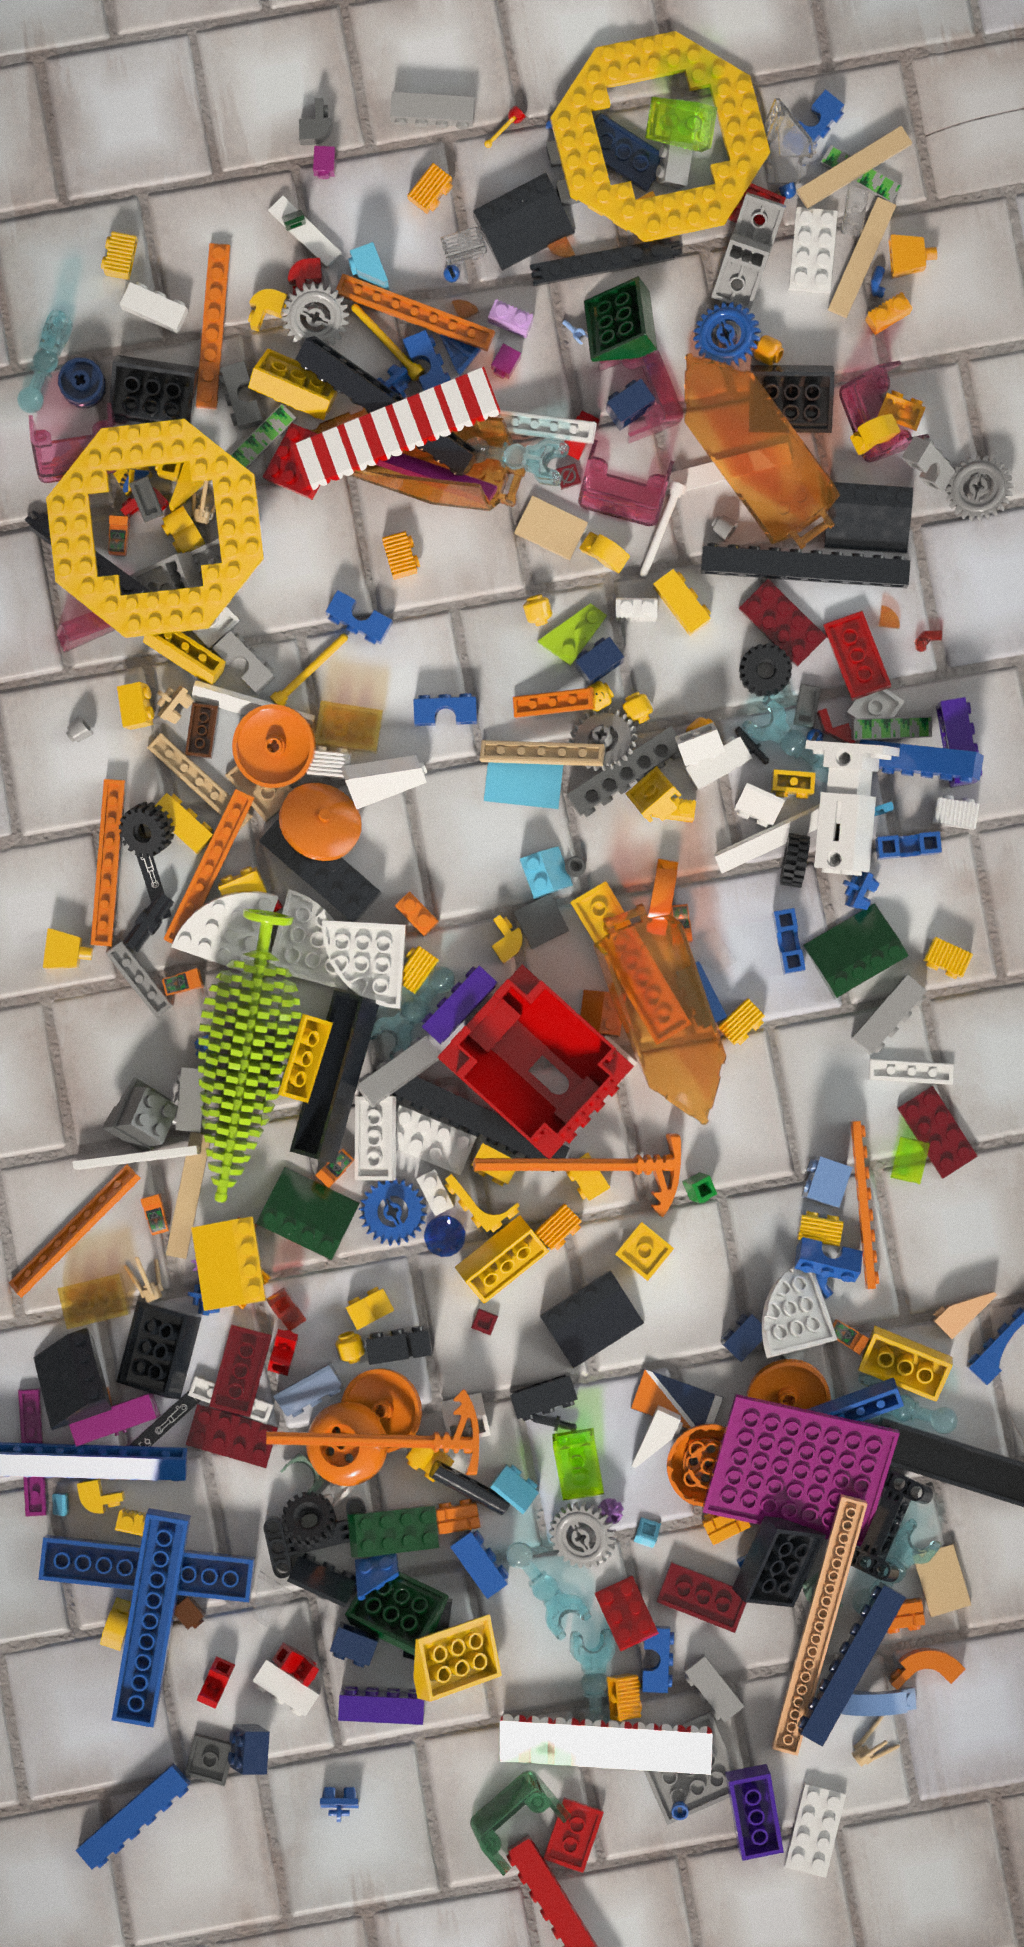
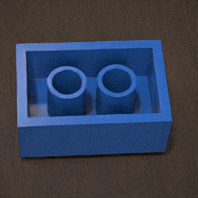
(480, 1562)

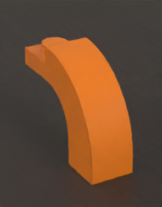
(663, 888)
(926, 1659)

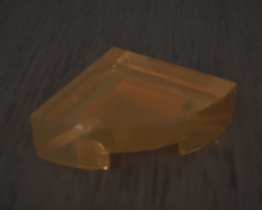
(561, 248)
(464, 308)
(888, 618)

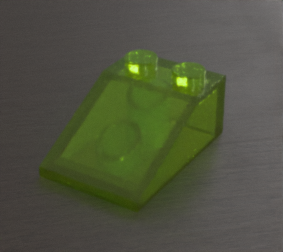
(681, 123)
(578, 1464)

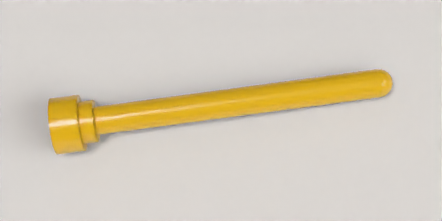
(413, 369)
(282, 696)

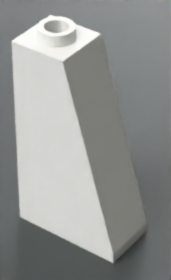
(382, 778)

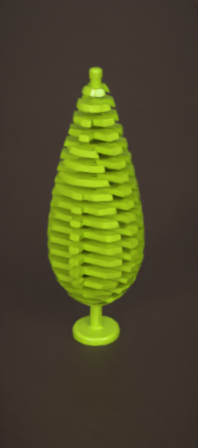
(244, 1051)

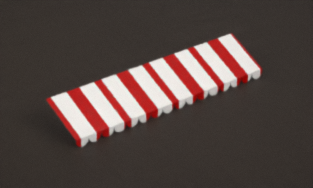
(396, 428)
(605, 1744)

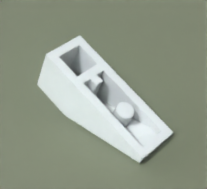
(659, 1432)

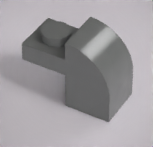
(318, 129)

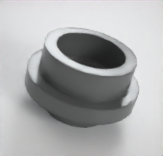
(575, 860)

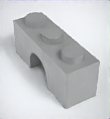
(929, 459)
(232, 648)

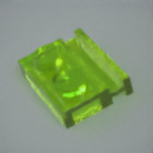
(910, 1160)

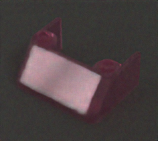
(862, 403)
(668, 408)
(56, 457)
(621, 496)

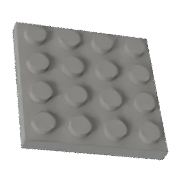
(693, 1788)

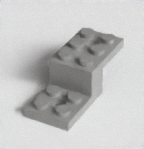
(748, 251)
(179, 570)

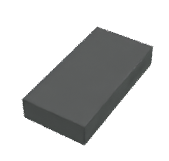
(146, 499)
(807, 705)

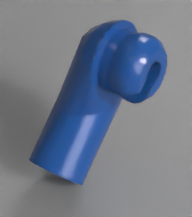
(876, 279)
(825, 1290)

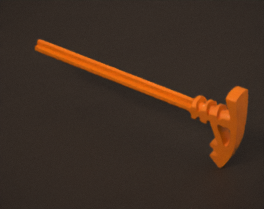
(669, 1162)
(435, 1442)

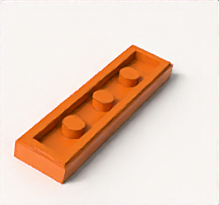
(553, 702)

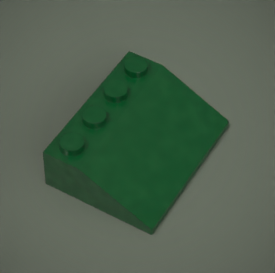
(620, 322)
(855, 950)
(308, 1213)
(399, 1611)

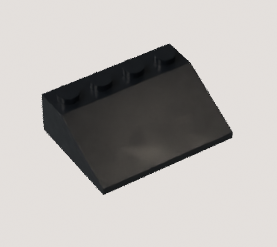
(523, 221)
(151, 390)
(801, 394)
(870, 518)
(591, 1319)
(158, 1350)
(72, 1380)
(778, 1562)

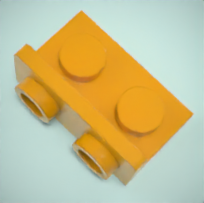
(905, 412)

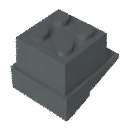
(141, 1116)

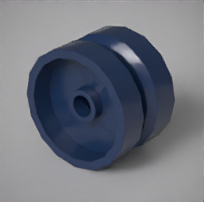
(74, 373)

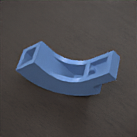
(881, 1703)

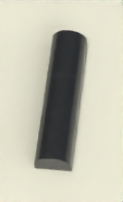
(468, 1487)

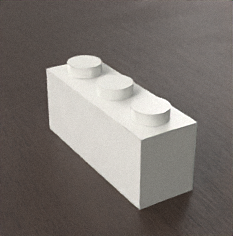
(154, 307)
(714, 768)
(285, 1688)

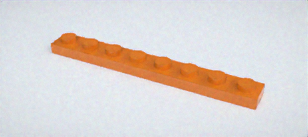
(415, 312)
(213, 326)
(211, 860)
(108, 863)
(865, 1213)
(74, 1230)

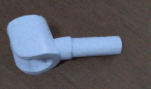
(577, 333)

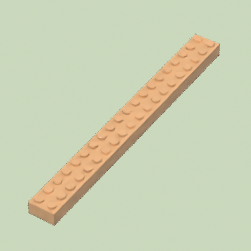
(819, 1622)

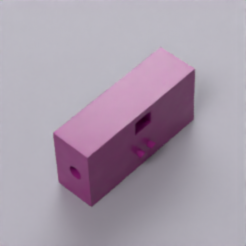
(118, 1419)

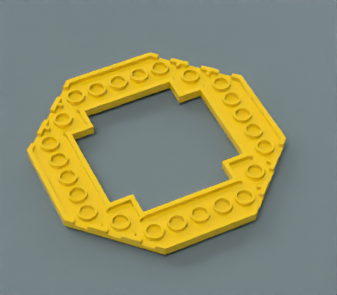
(646, 60)
(74, 540)

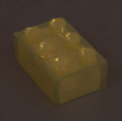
(349, 727)
(94, 1301)

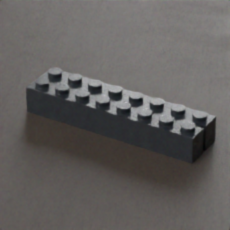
(327, 1112)
(957, 1463)

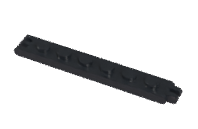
(605, 261)
(128, 585)

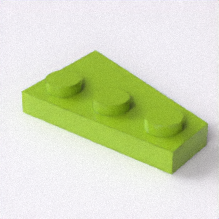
(573, 634)

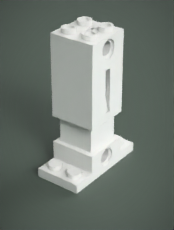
(847, 807)

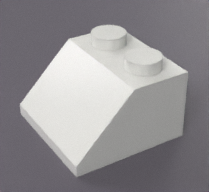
(759, 805)

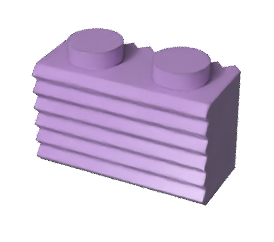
(510, 318)

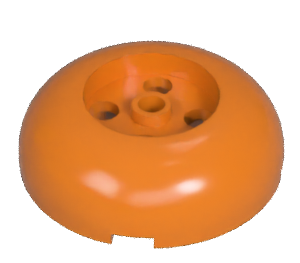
(351, 1419)
(687, 1477)

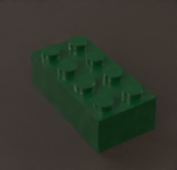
(393, 1531)

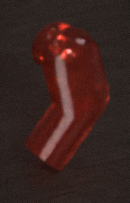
(925, 637)

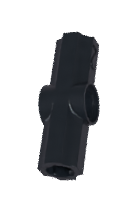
(148, 921)

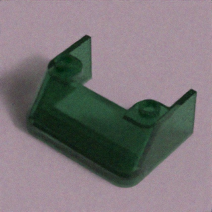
(524, 1790)

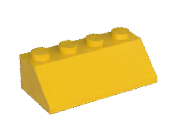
(292, 385)
(305, 1058)
(501, 1259)
(908, 1362)

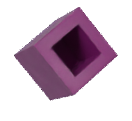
(324, 161)
(505, 361)

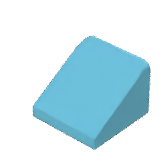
(60, 1504)
(647, 1532)

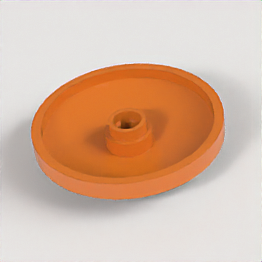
(273, 746)
(320, 821)
(791, 1384)
(390, 1397)

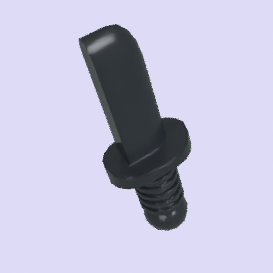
(753, 747)
(556, 1423)

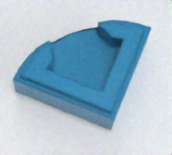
(884, 808)

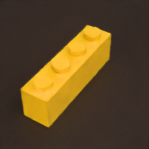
(188, 655)

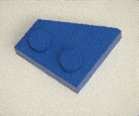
(459, 353)
(375, 1572)

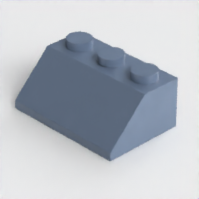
(309, 1390)

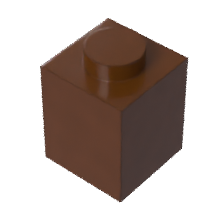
(189, 1613)

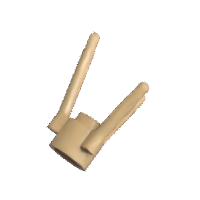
(201, 513)
(150, 1290)
(864, 1754)

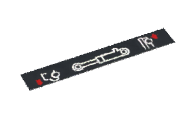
(151, 876)
(166, 1421)

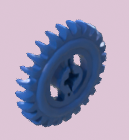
(720, 316)
(401, 1230)

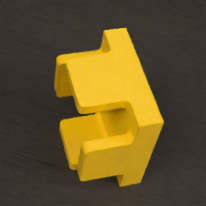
(653, 795)
(644, 1251)

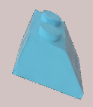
(367, 266)
(545, 872)
(515, 1488)

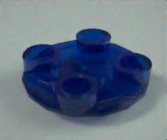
(444, 1236)

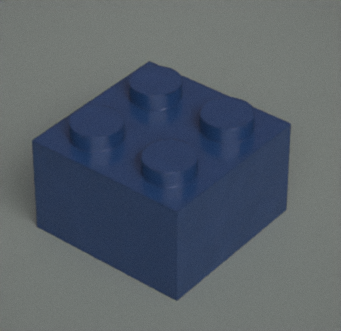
(629, 404)
(599, 661)
(743, 1337)
(354, 1644)
(249, 1749)

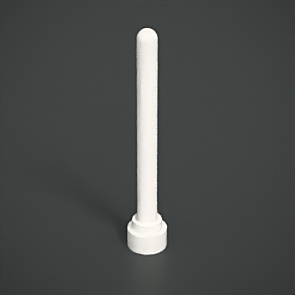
(676, 490)

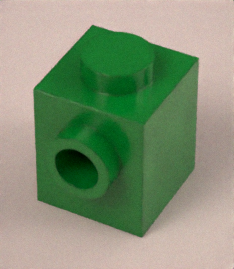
(699, 1187)

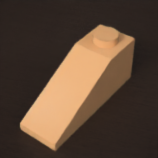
(959, 1314)

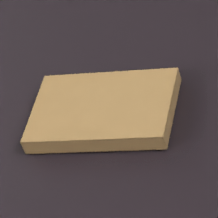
(551, 528)
(266, 801)
(943, 1582)

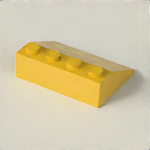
(228, 1263)
(455, 1659)

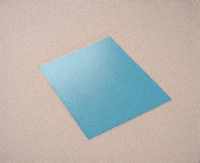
(524, 784)

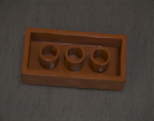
(202, 730)

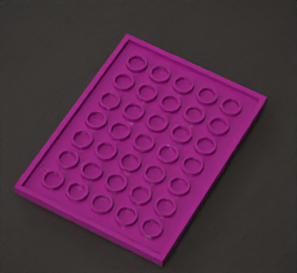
(797, 1465)

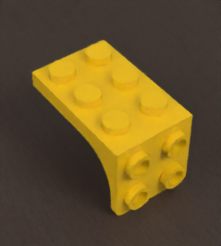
(480, 1218)

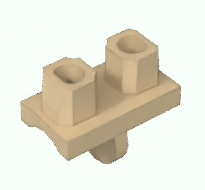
(179, 696)

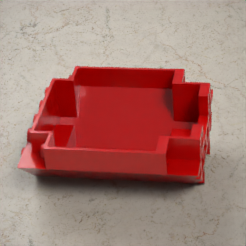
(510, 1037)

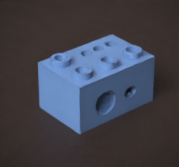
(826, 1181)

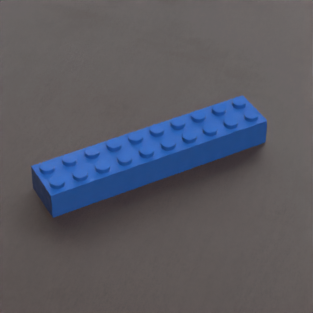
(116, 1566)
(151, 1617)

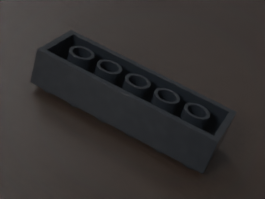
(332, 879)

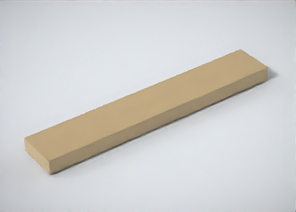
(854, 167)
(862, 257)
(542, 753)
(192, 775)
(187, 1198)

